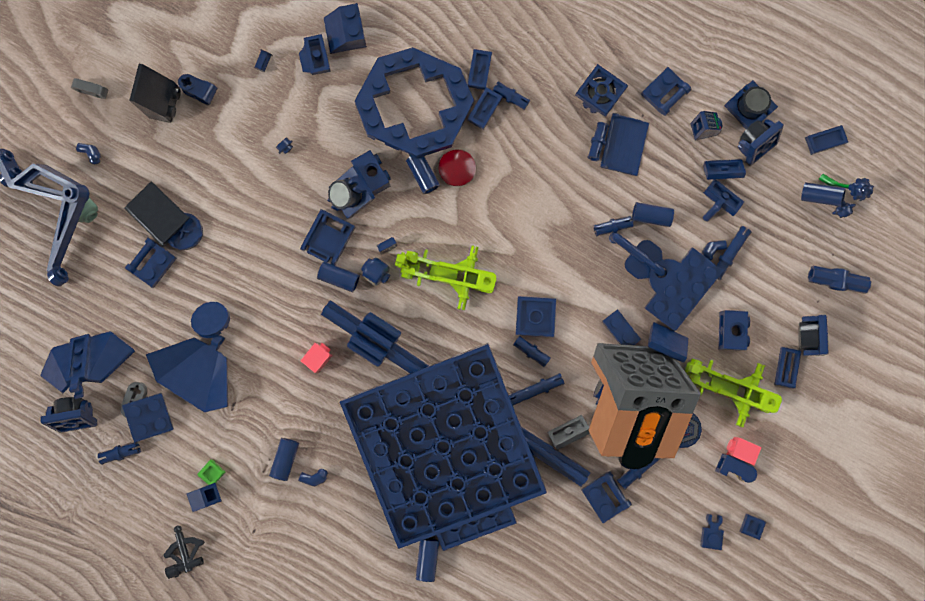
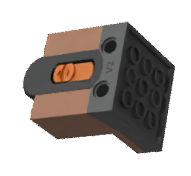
(642, 404)

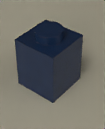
(203, 497)

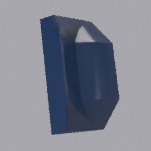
(314, 55)

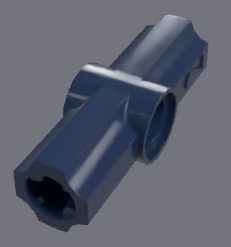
(839, 279)

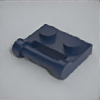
(661, 87)
(156, 265)
(600, 500)

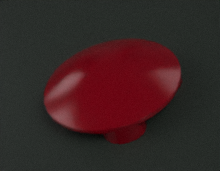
(457, 167)

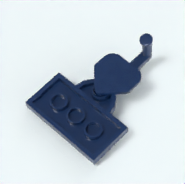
(681, 284)

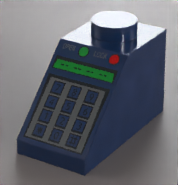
(706, 125)

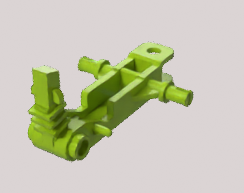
(447, 273)
(728, 387)

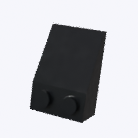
(154, 94)

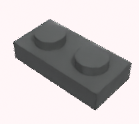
(569, 432)

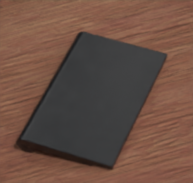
(156, 213)

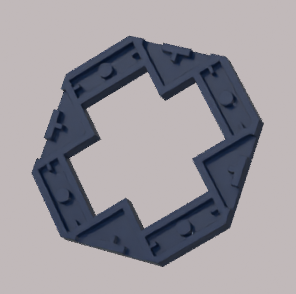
(396, 135)

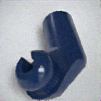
(711, 248)
(314, 480)

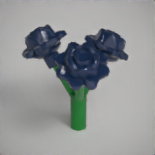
(859, 190)

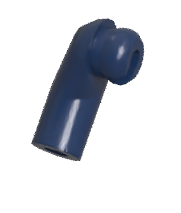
(91, 151)

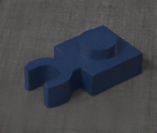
(712, 536)

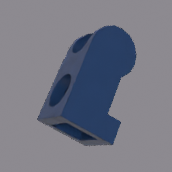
(742, 470)

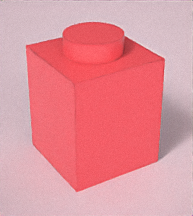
(317, 357)
(743, 450)

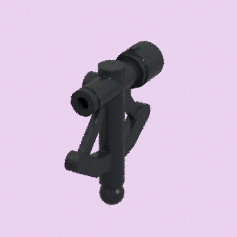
(187, 563)

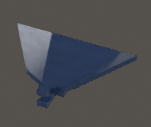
(84, 360)
(193, 372)

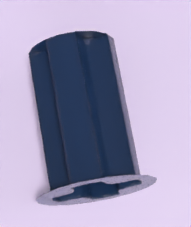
(263, 60)

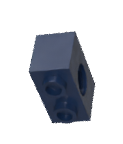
(367, 162)
(727, 340)

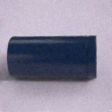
(423, 174)
(823, 194)
(653, 214)
(338, 277)
(284, 459)
(427, 560)

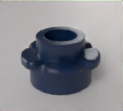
(284, 146)

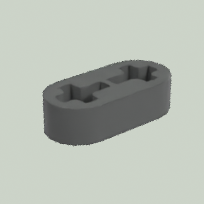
(89, 88)
(130, 394)

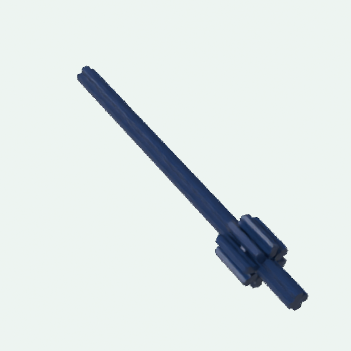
(377, 340)

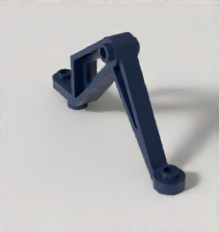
(72, 197)

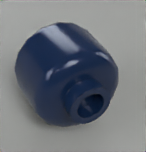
(375, 271)

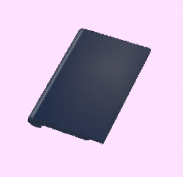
(624, 144)

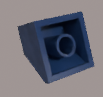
(345, 29)

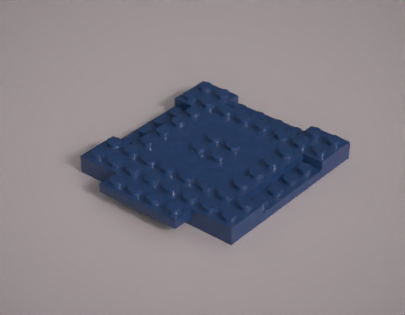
(445, 450)

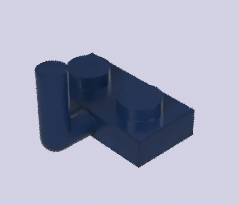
(723, 199)

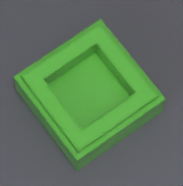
(211, 472)

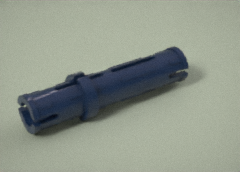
(732, 250)
(536, 389)
(632, 475)

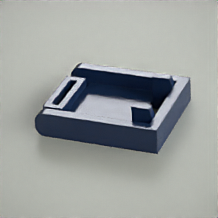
(325, 240)

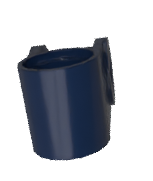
(199, 89)

